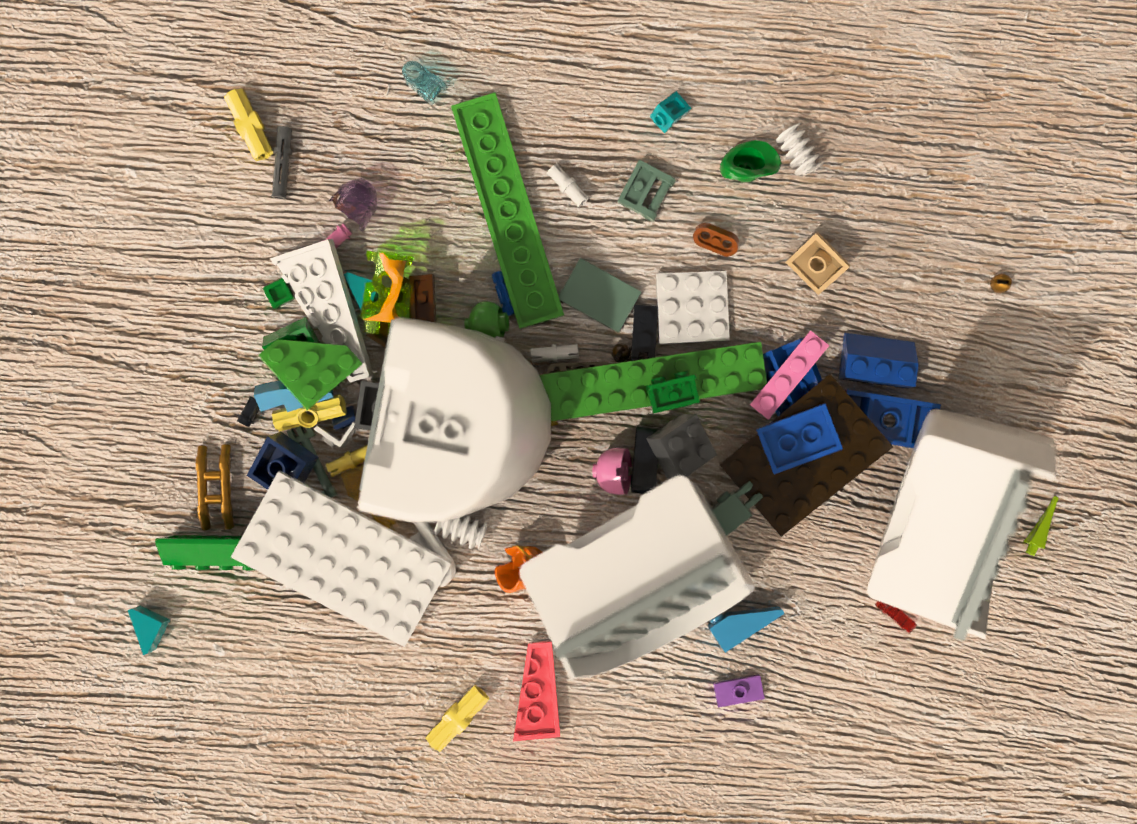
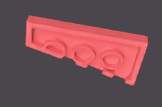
(538, 697)

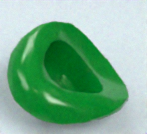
(750, 161)

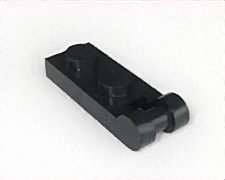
(644, 331)

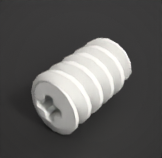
(798, 151)
(462, 529)

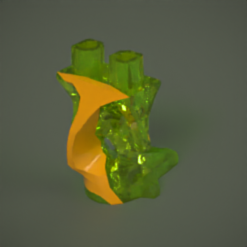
(386, 307)

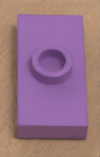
(738, 690)

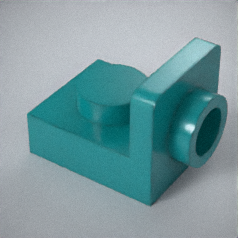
(670, 111)

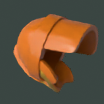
(509, 573)

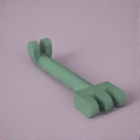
(304, 439)

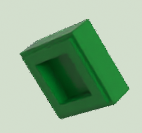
(278, 293)

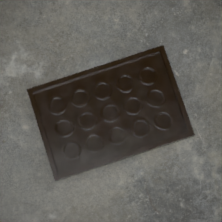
(802, 489)

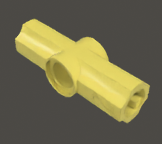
(248, 124)
(322, 411)
(457, 718)

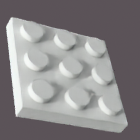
(692, 307)

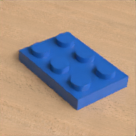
(799, 438)

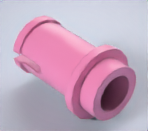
(340, 235)

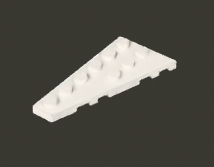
(325, 298)

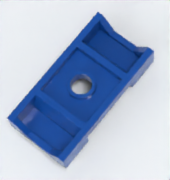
(907, 413)

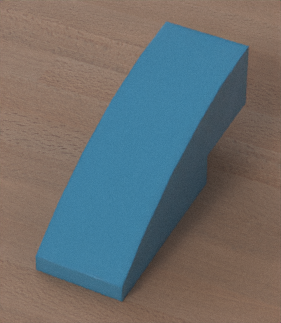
(276, 394)

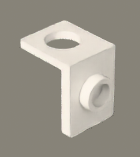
(331, 439)

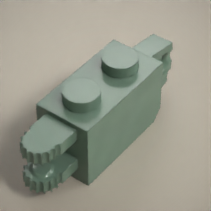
(732, 510)

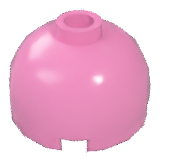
(613, 471)

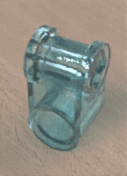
(426, 84)

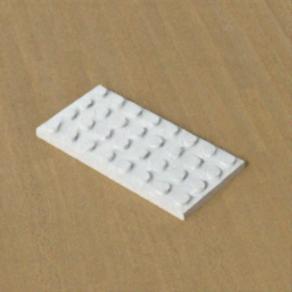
(341, 558)

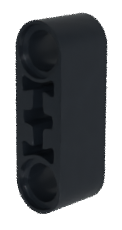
(644, 462)

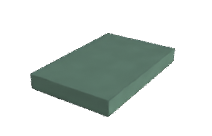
(599, 295)

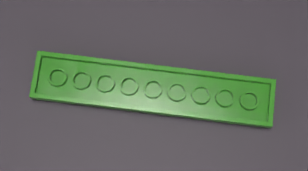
(507, 210)
(624, 384)

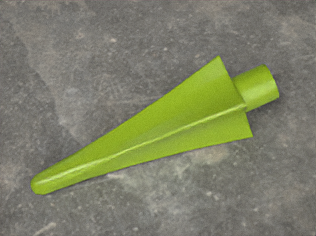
(1038, 536)

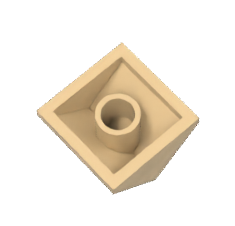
(818, 263)

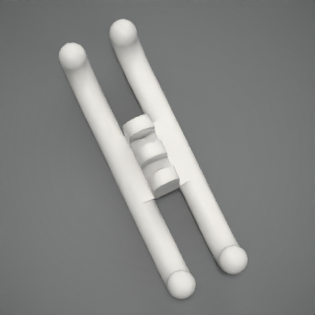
(427, 539)

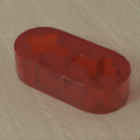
(897, 616)

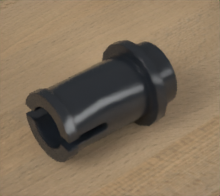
(249, 412)

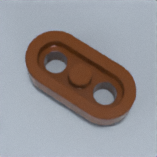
(716, 239)

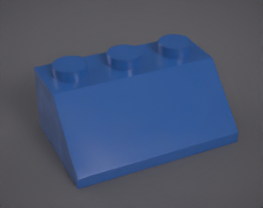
(878, 361)

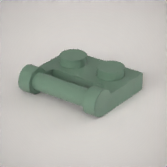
(639, 187)

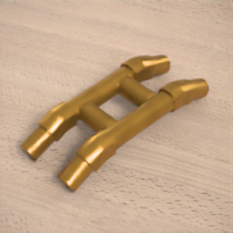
(225, 496)

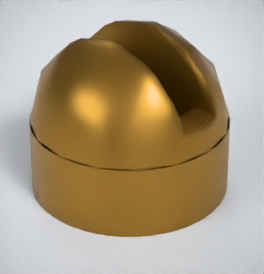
(1000, 288)

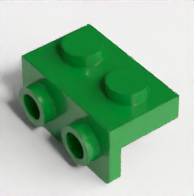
(672, 393)

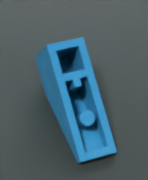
(737, 626)

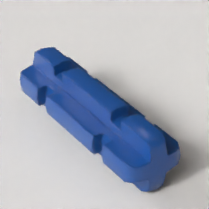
(502, 293)

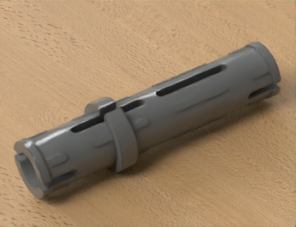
(283, 135)

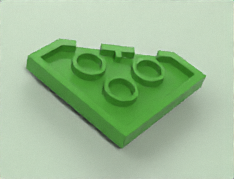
(309, 368)

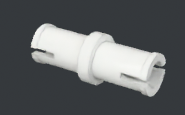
(568, 185)
(555, 353)

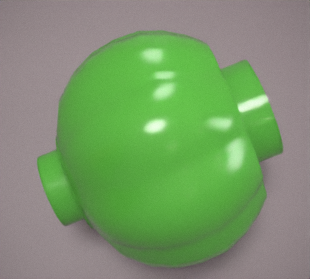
(488, 319)

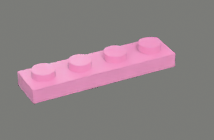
(789, 375)

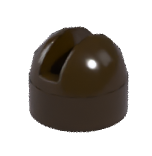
(625, 355)

